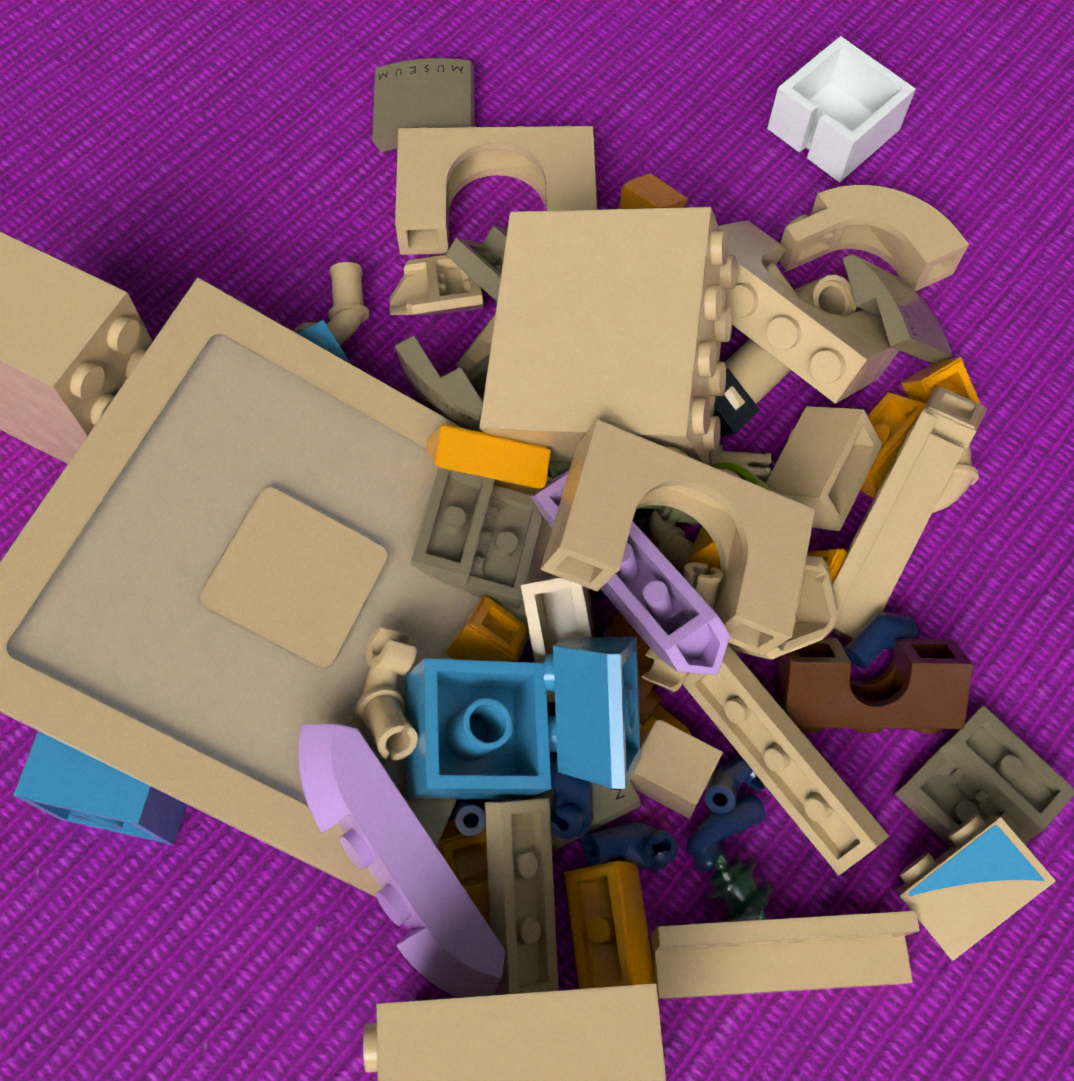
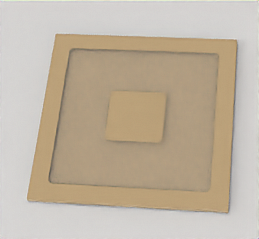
(224, 570)

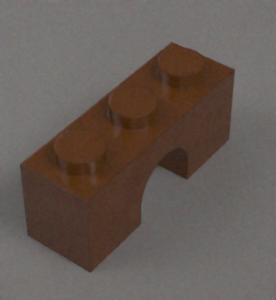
(919, 691)

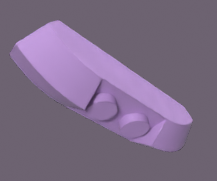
(656, 599)
(446, 931)

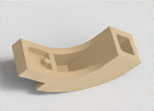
(880, 221)

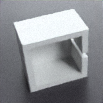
(840, 108)

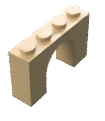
(441, 161)
(822, 348)
(756, 531)

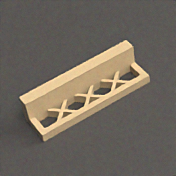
(893, 525)
(787, 763)
(782, 954)

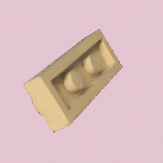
(522, 893)

